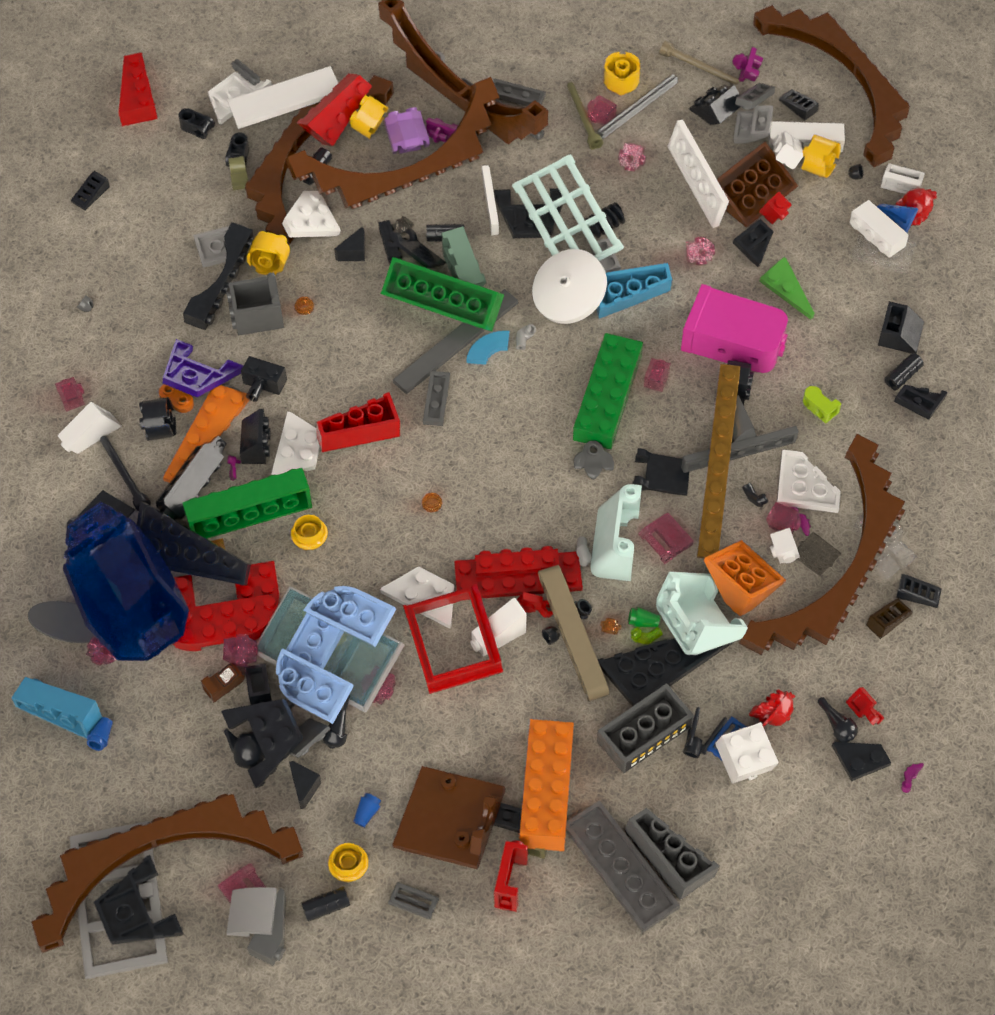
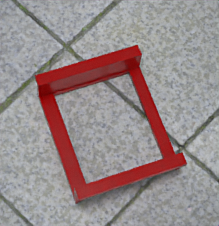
(465, 674)

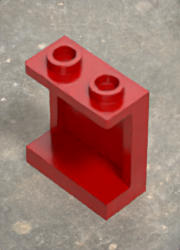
(504, 895)

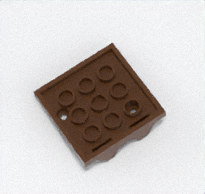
(447, 812)

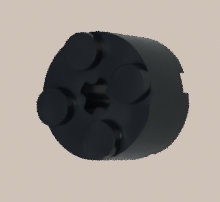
(157, 418)

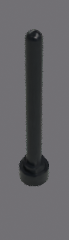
(137, 496)

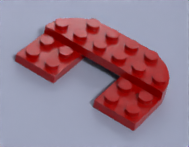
(223, 620)

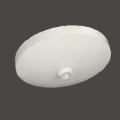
(569, 286)

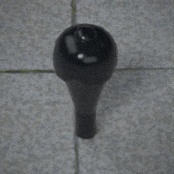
(844, 728)
(337, 734)

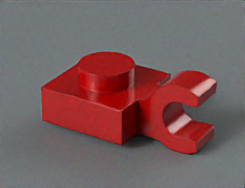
(533, 603)
(863, 704)

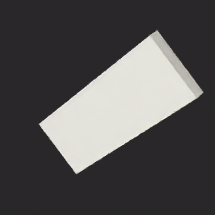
(282, 97)
(698, 174)

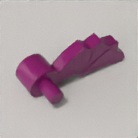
(232, 460)
(804, 522)
(909, 774)

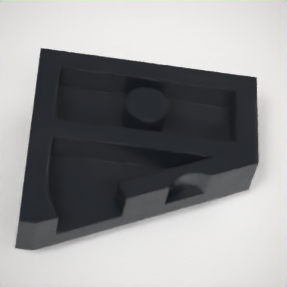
(754, 241)
(920, 400)
(861, 758)

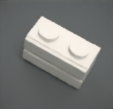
(787, 150)

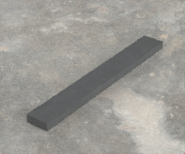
(446, 349)

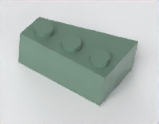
(460, 257)

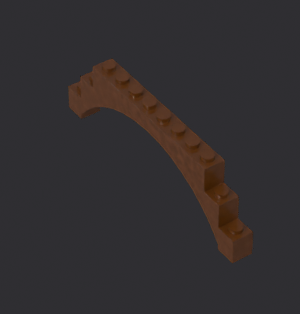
(828, 36)
(505, 120)
(268, 179)
(360, 187)
(822, 616)
(96, 860)

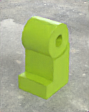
(820, 405)

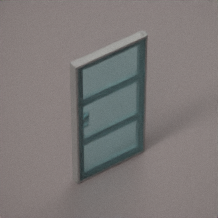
(351, 659)

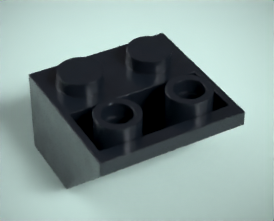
(716, 104)
(901, 328)
(254, 438)

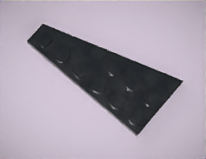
(188, 551)
(651, 667)

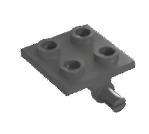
(311, 731)

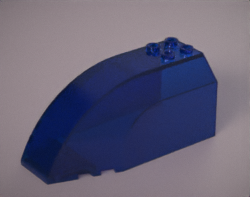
(122, 585)

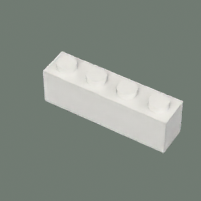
(805, 132)

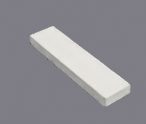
(490, 200)

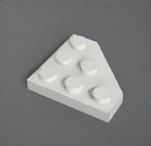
(310, 217)
(805, 485)

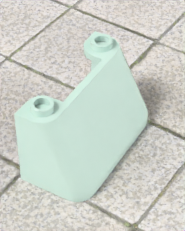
(612, 554)
(693, 615)

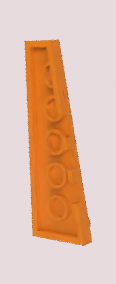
(211, 421)

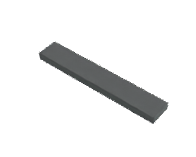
(744, 448)

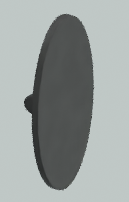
(60, 621)

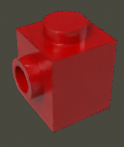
(776, 208)

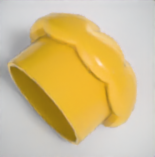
(309, 532)
(348, 862)

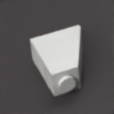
(87, 428)
(506, 626)

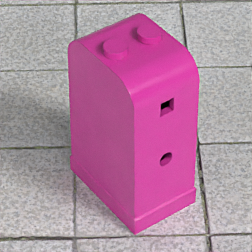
(735, 330)

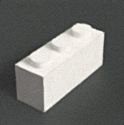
(878, 228)

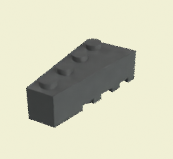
(670, 854)

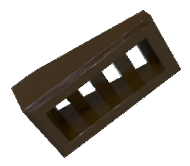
(881, 627)

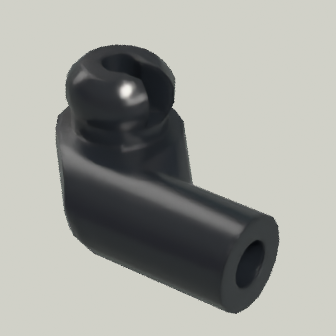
(752, 496)

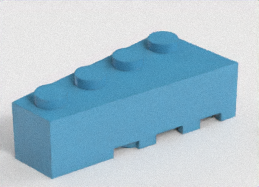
(634, 286)
(57, 706)

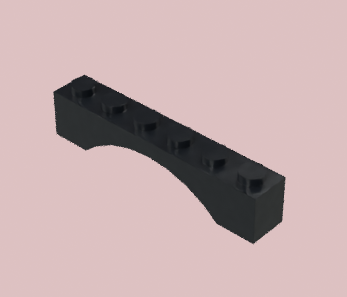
(202, 307)

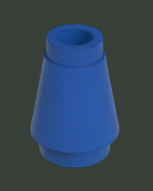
(99, 735)
(366, 809)

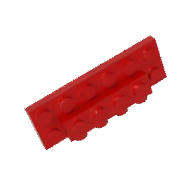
(515, 572)

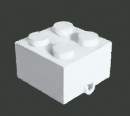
(746, 753)

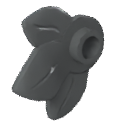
(593, 462)

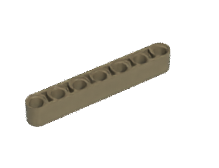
(573, 633)

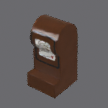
(222, 682)

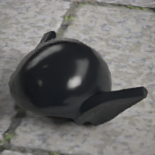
(245, 749)

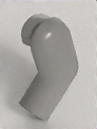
(523, 335)
(583, 551)

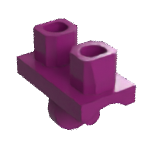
(746, 63)
(439, 130)

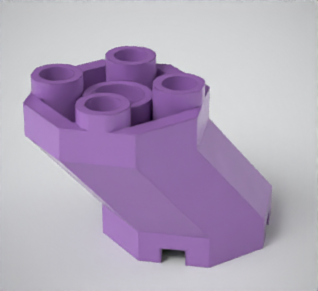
(406, 130)

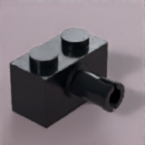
(262, 376)

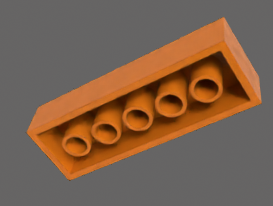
(546, 784)

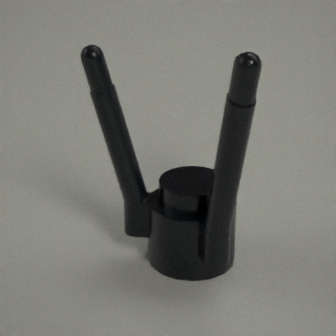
(693, 745)

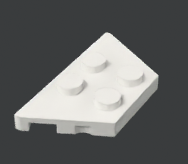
(229, 88)
(297, 446)
(421, 586)

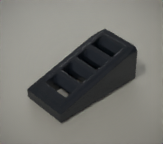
(800, 110)
(94, 180)
(909, 595)

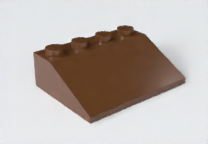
(753, 183)

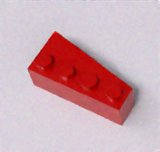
(136, 97)
(335, 110)
(359, 425)

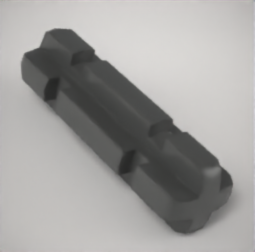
(245, 72)

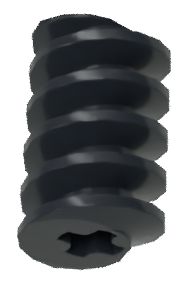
(613, 215)

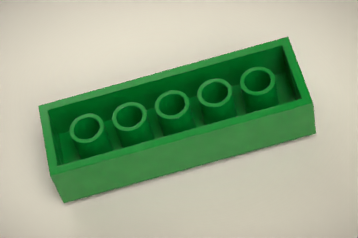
(442, 294)
(608, 390)
(248, 504)

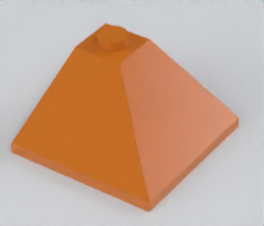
(742, 577)

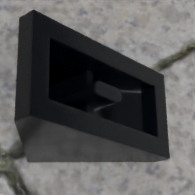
(352, 248)
(305, 783)

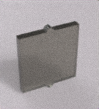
(817, 554)

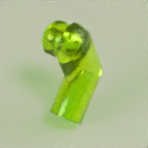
(645, 638)

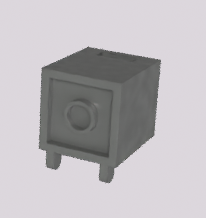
(255, 305)

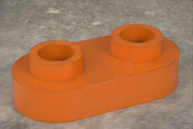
(176, 397)

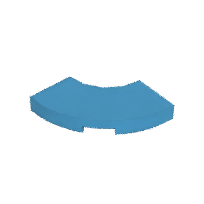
(487, 346)

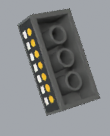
(645, 728)

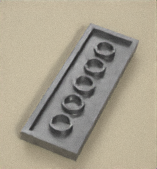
(621, 866)

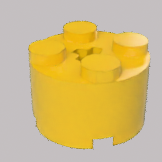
(621, 72)
(368, 117)
(820, 156)
(268, 253)

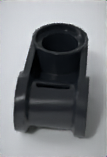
(195, 123)
(238, 147)

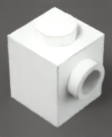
(784, 546)

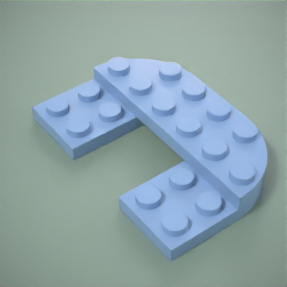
(326, 619)

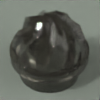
(402, 225)

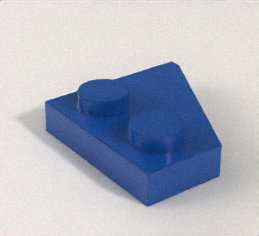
(901, 215)

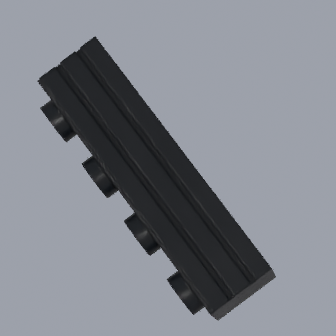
(385, 229)

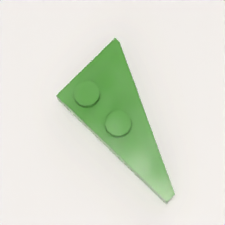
(784, 283)

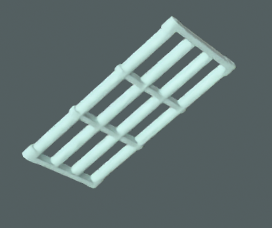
(583, 225)

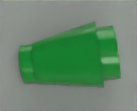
(642, 618)

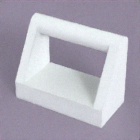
(899, 182)

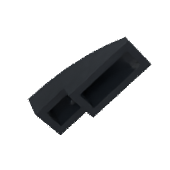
(258, 684)

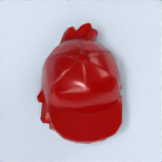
(919, 199)
(775, 710)

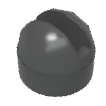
(86, 304)

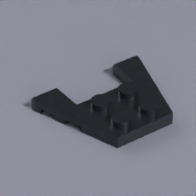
(518, 217)
(274, 730)
(125, 912)

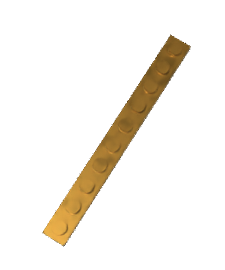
(718, 460)

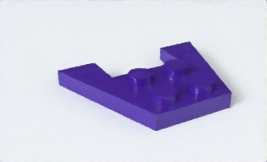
(193, 376)

